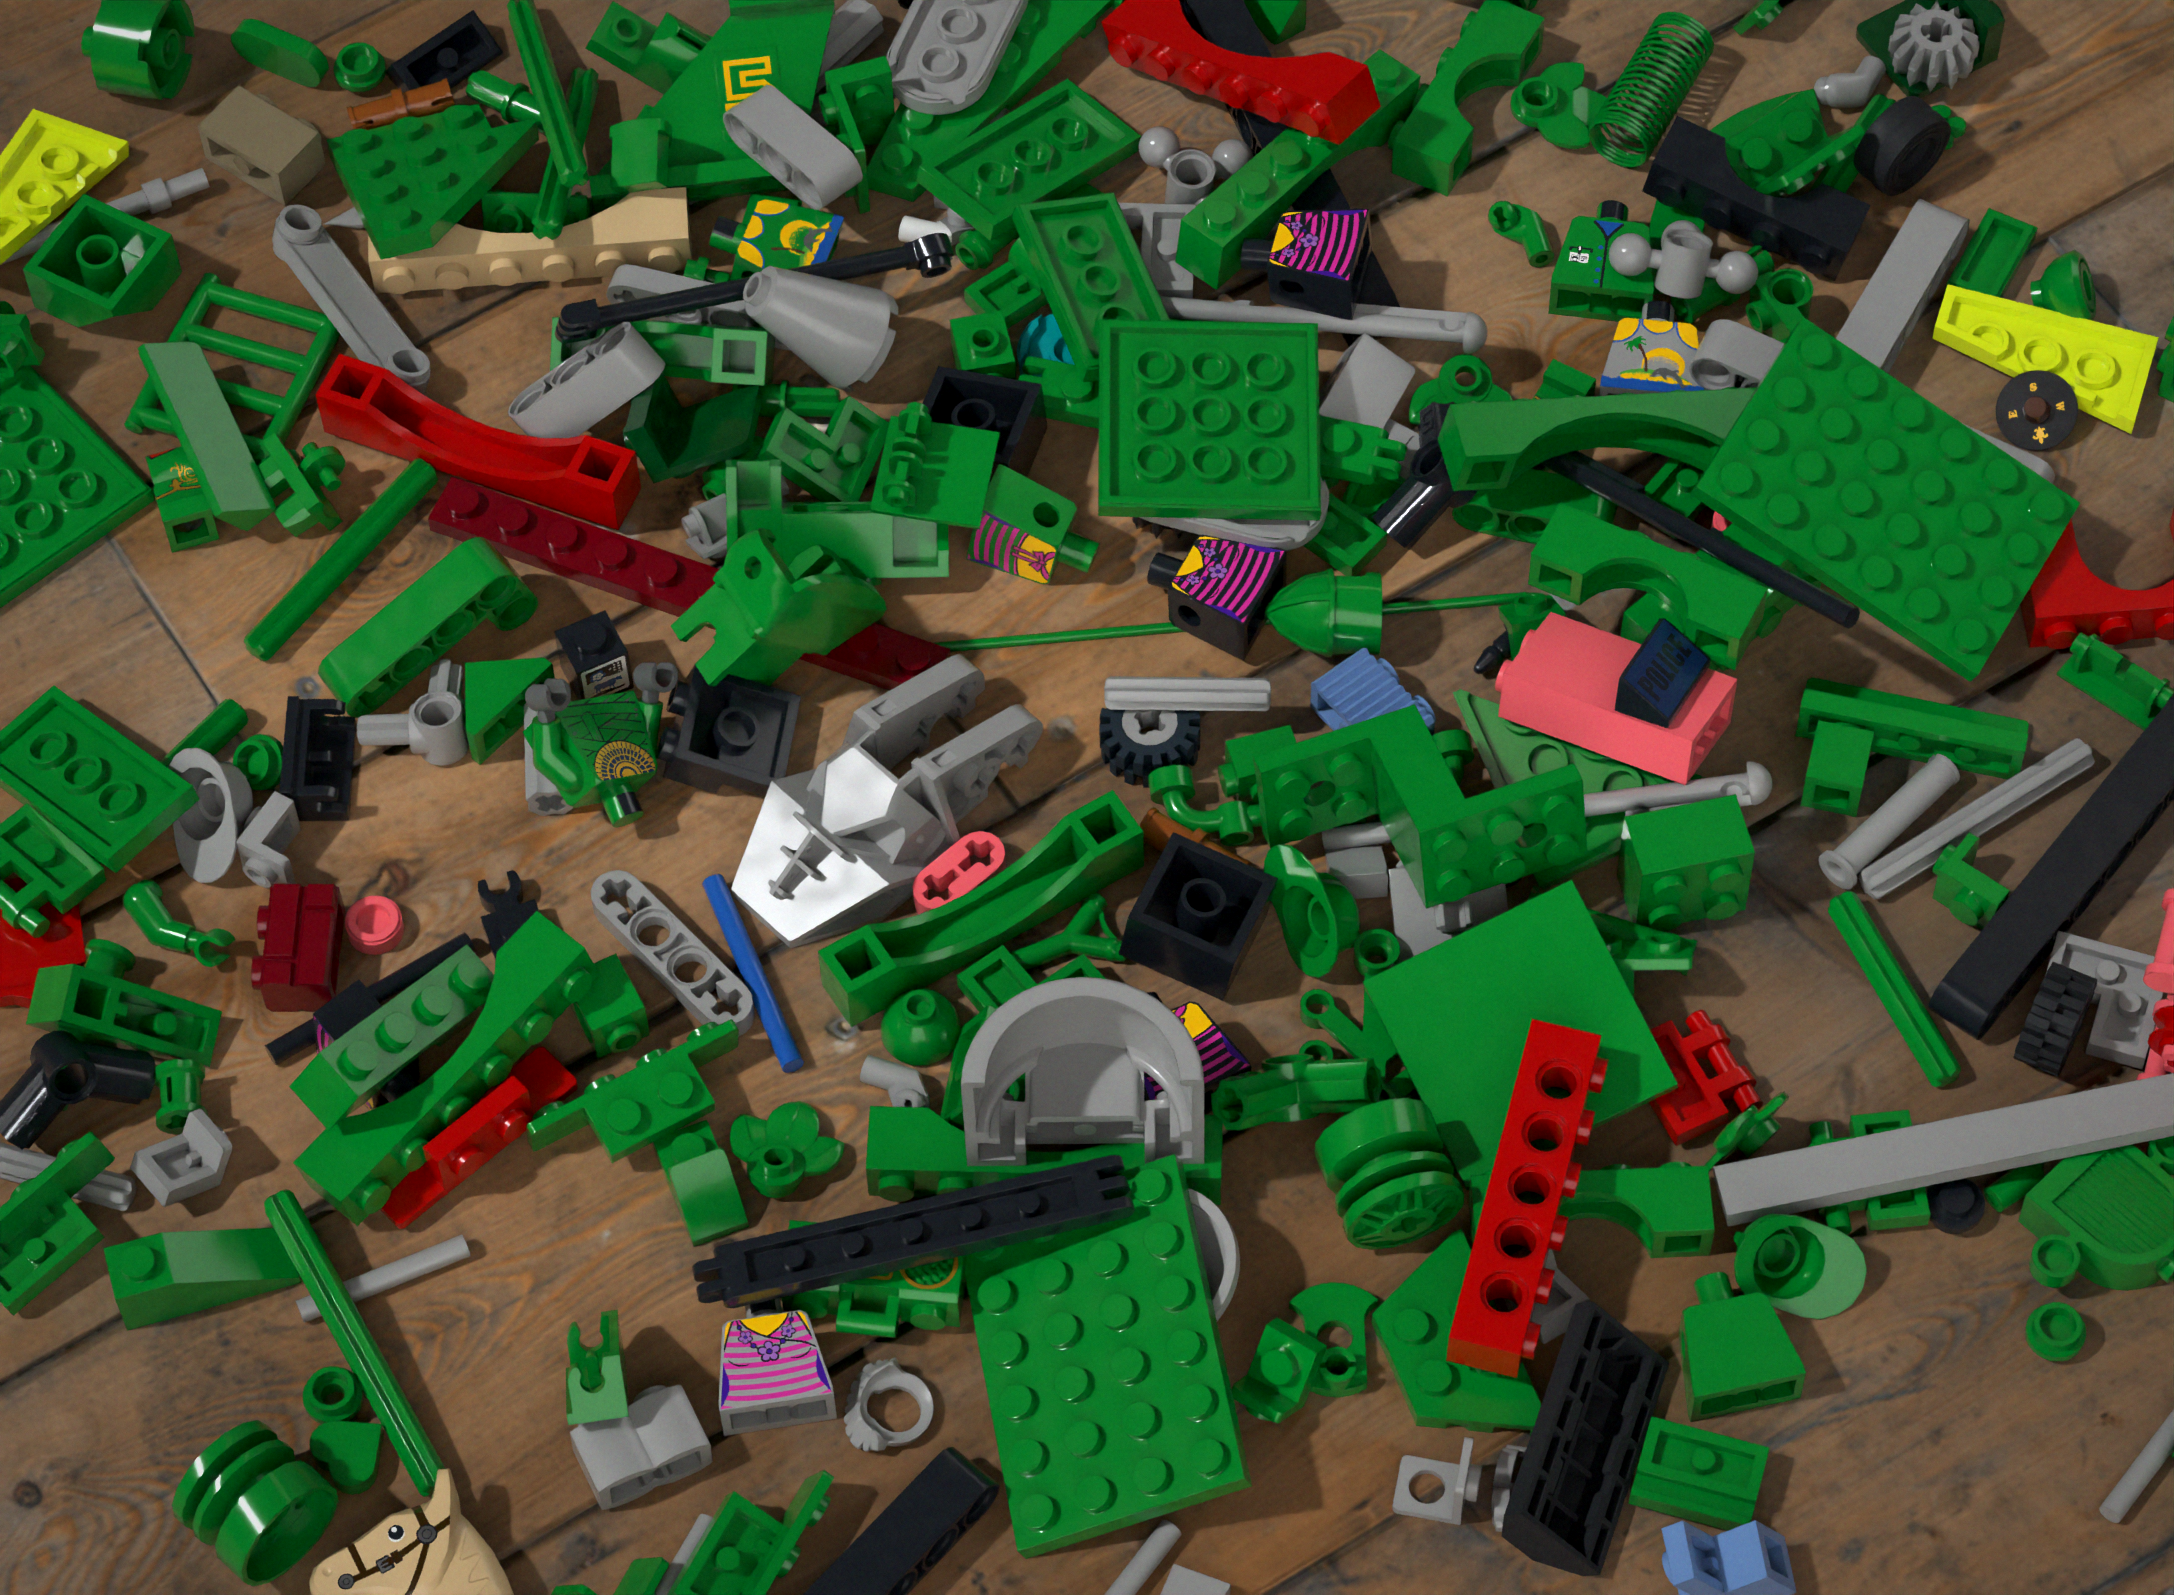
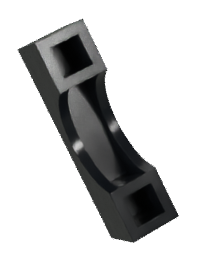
(1806, 229)

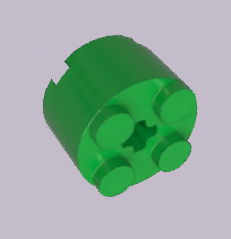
(140, 47)

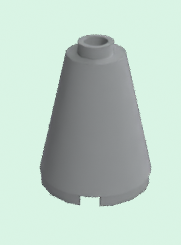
(824, 321)

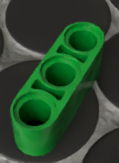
(1527, 506)

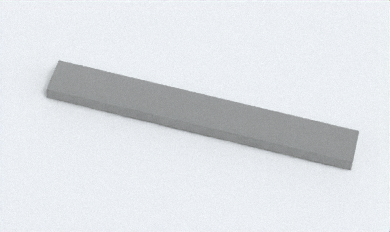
(1947, 1150)

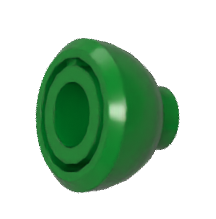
(2066, 287)
(920, 1027)

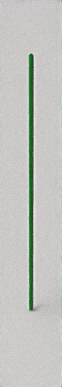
(1164, 628)

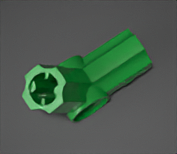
(1295, 1090)

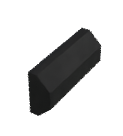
(1584, 1444)

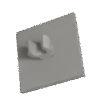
(1424, 928)

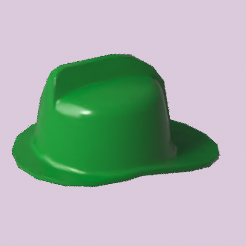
(1313, 909)
(1799, 1265)

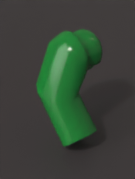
(1523, 227)
(2013, 1186)

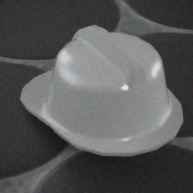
(211, 827)

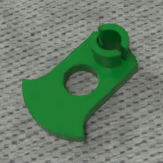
(1342, 1307)

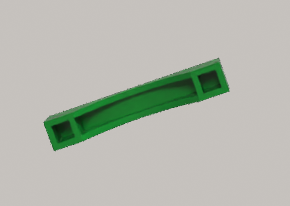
(1276, 176)
(1498, 441)
(1066, 866)
(372, 1152)
(925, 1156)

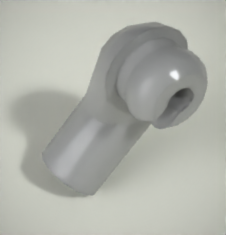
(1850, 89)

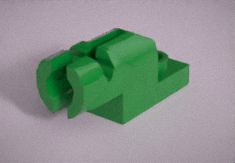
(644, 50)

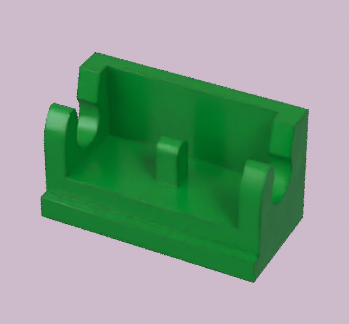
(596, 1374)

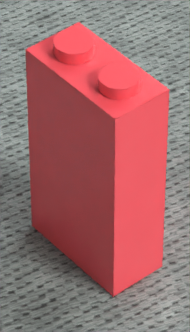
(1568, 689)

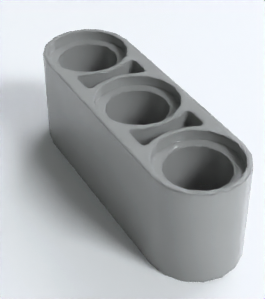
(792, 147)
(588, 385)

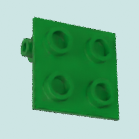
(934, 470)

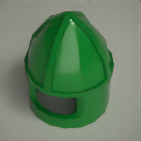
(1330, 613)

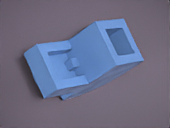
(1735, 1562)

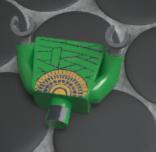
(601, 744)

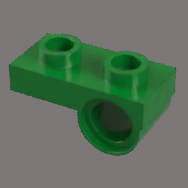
(1008, 288)
(1779, 302)

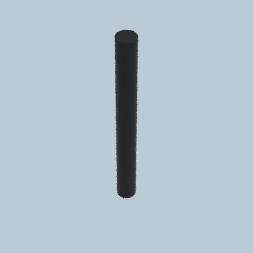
(382, 990)

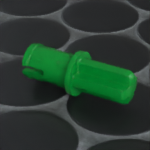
(510, 100)
(799, 400)

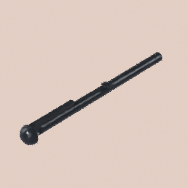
(1631, 497)

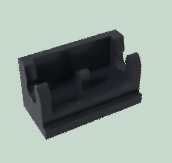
(318, 759)

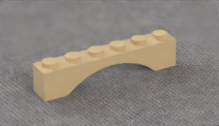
(638, 230)

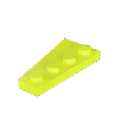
(47, 171)
(2097, 360)

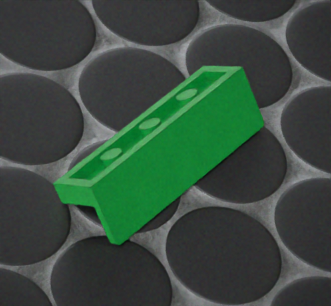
(1918, 727)

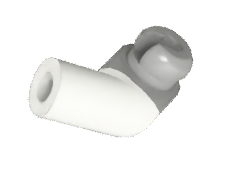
(914, 228)

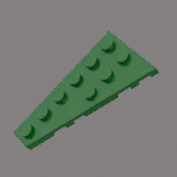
(1033, 52)

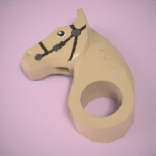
(416, 1553)

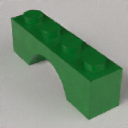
(1493, 50)
(696, 350)
(1589, 556)
(393, 1036)
(1661, 1206)

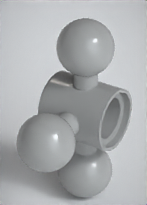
(1161, 149)
(1683, 262)

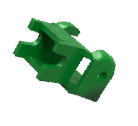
(780, 614)

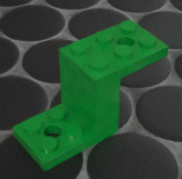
(1441, 837)

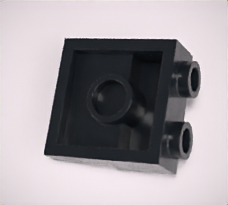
(728, 733)

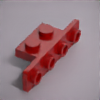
(480, 1134)

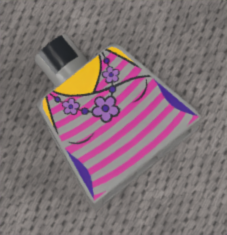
(772, 1371)

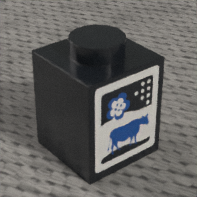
(594, 657)

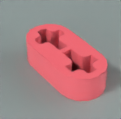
(955, 872)

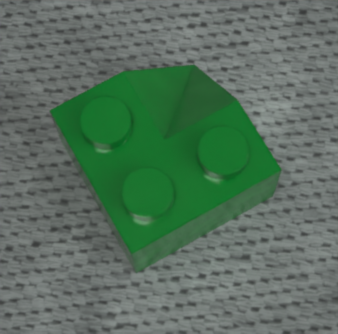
(101, 265)

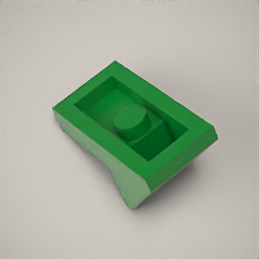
(701, 1183)

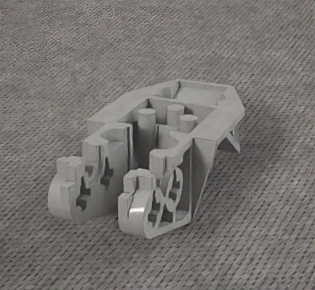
(851, 836)

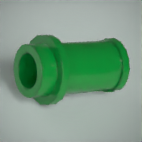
(978, 251)

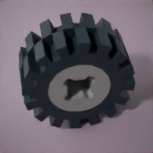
(1171, 742)

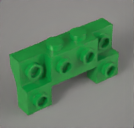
(867, 542)

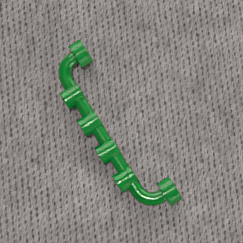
(1235, 819)

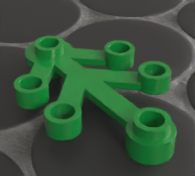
(1373, 1040)

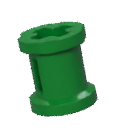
(179, 1093)

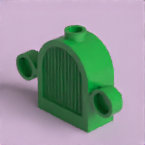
(2105, 1218)

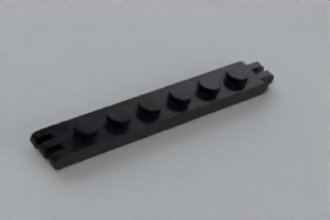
(915, 1233)

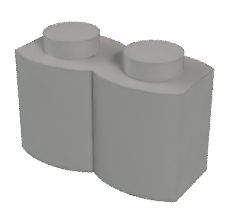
(642, 1451)

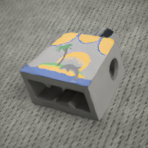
(1651, 354)

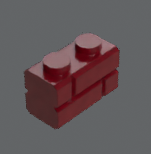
(300, 947)

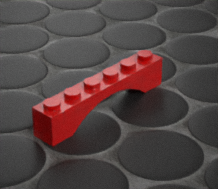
(1312, 93)
(565, 474)

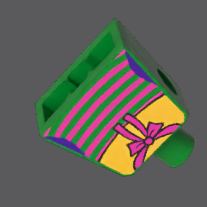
(1028, 530)

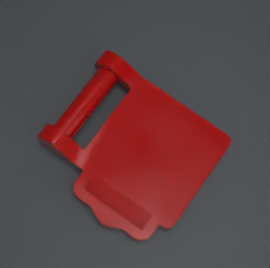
(24, 955)

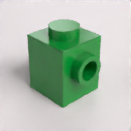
(983, 345)

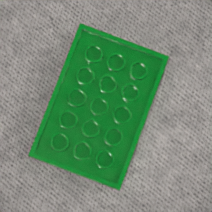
(1886, 499)
(1107, 1370)

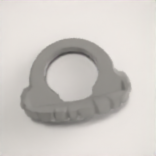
(877, 1378)

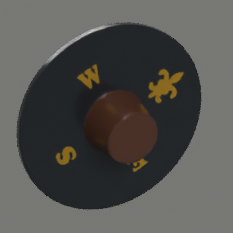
(2036, 410)

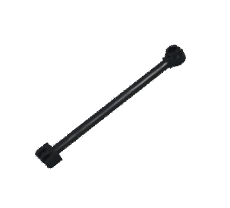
(582, 319)

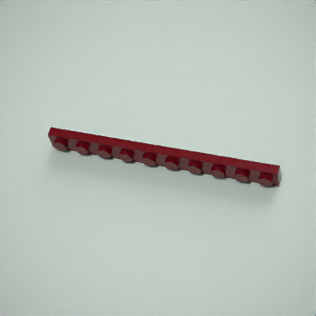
(647, 574)

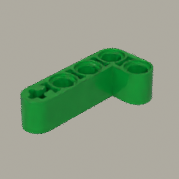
(425, 623)

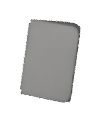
(1359, 869)

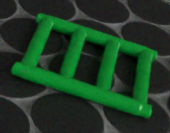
(305, 367)

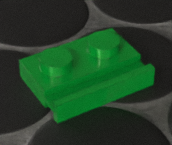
(1698, 1475)

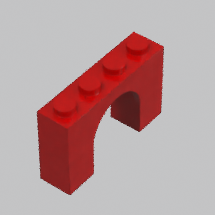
(2073, 600)

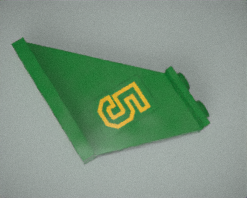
(755, 47)

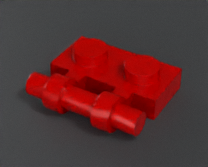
(1698, 1101)

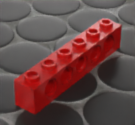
(1550, 1059)

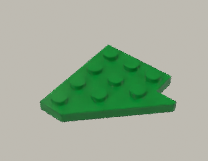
(425, 172)

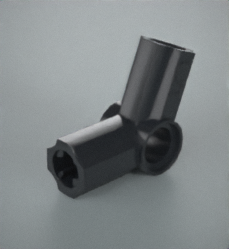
(1427, 489)
(90, 1073)

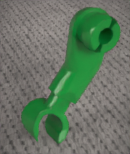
(153, 919)

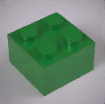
(1685, 863)

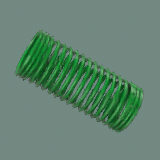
(1671, 58)

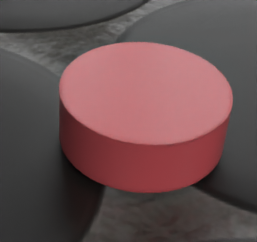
(374, 925)

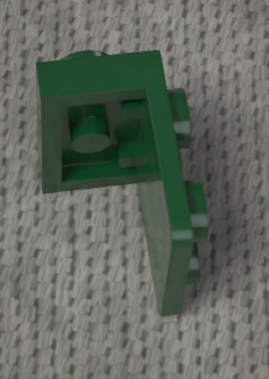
(1988, 25)
(682, 440)

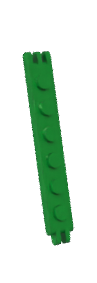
(1346, 448)

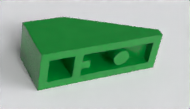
(122, 1014)
(195, 1271)

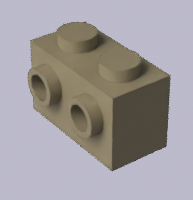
(262, 144)

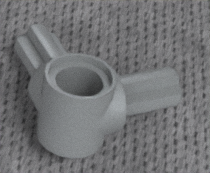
(434, 721)

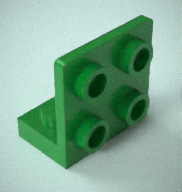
(858, 112)
(1786, 148)

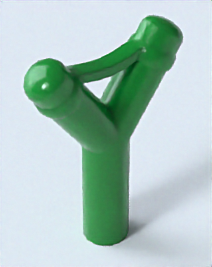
(1075, 938)

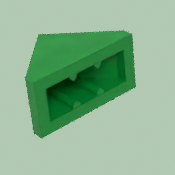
(497, 700)

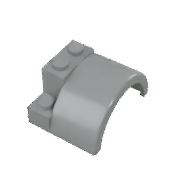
(1084, 1074)

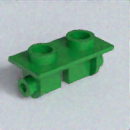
(514, 211)
(2115, 681)

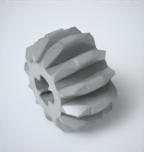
(1933, 46)

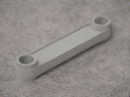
(345, 296)

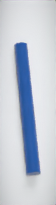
(753, 973)

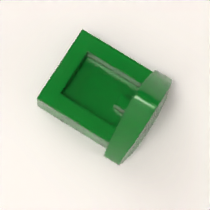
(640, 154)

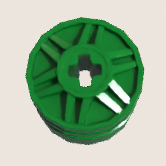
(1389, 1173)
(255, 1503)

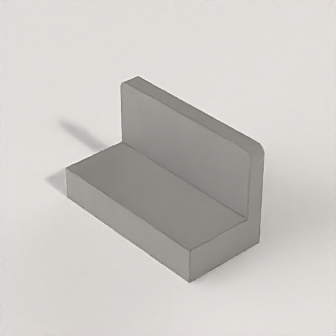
(1365, 384)

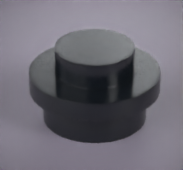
(1955, 1206)

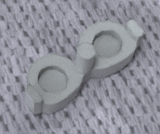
(1502, 1483)

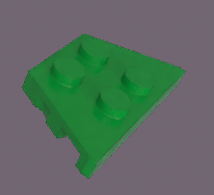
(1414, 1337)

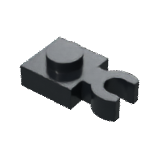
(505, 911)

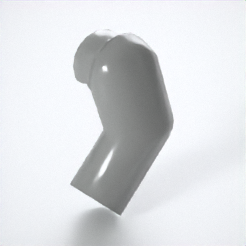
(901, 1082)

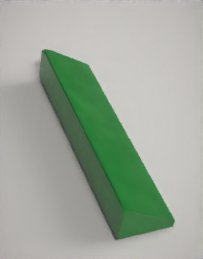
(208, 432)

